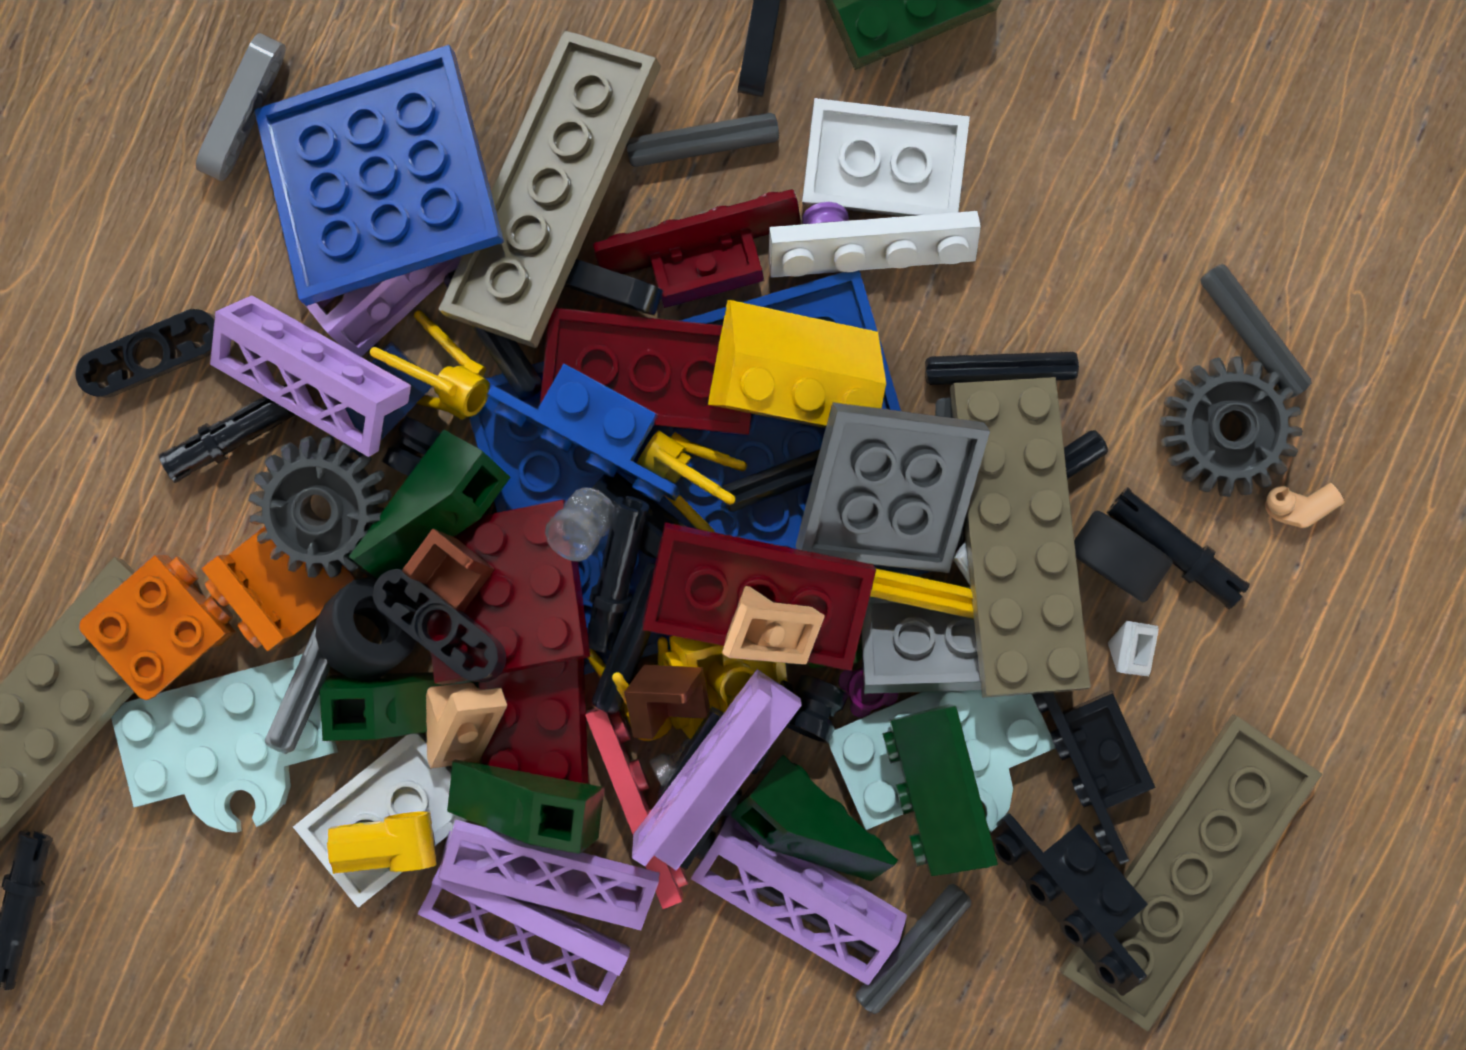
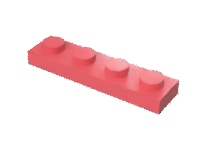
(629, 782)

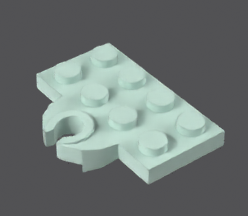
(997, 736)
(212, 743)

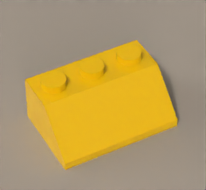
(794, 365)

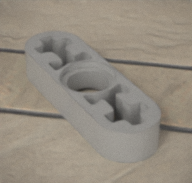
(237, 111)

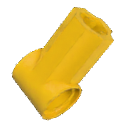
(398, 842)

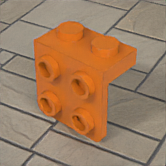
(267, 595)
(156, 625)

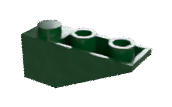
(442, 493)
(376, 706)
(527, 805)
(801, 821)

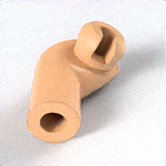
(1299, 509)

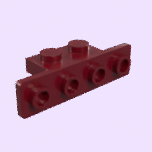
(702, 251)

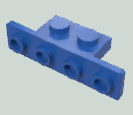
(595, 421)

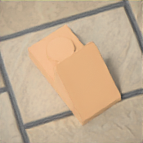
(771, 630)
(461, 722)

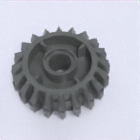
(1261, 418)
(288, 504)

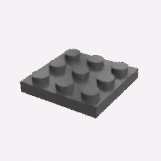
(892, 487)

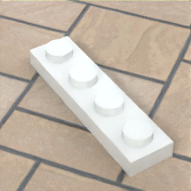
(873, 244)

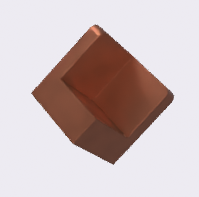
(448, 569)
(665, 693)

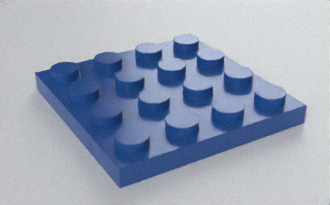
(378, 175)

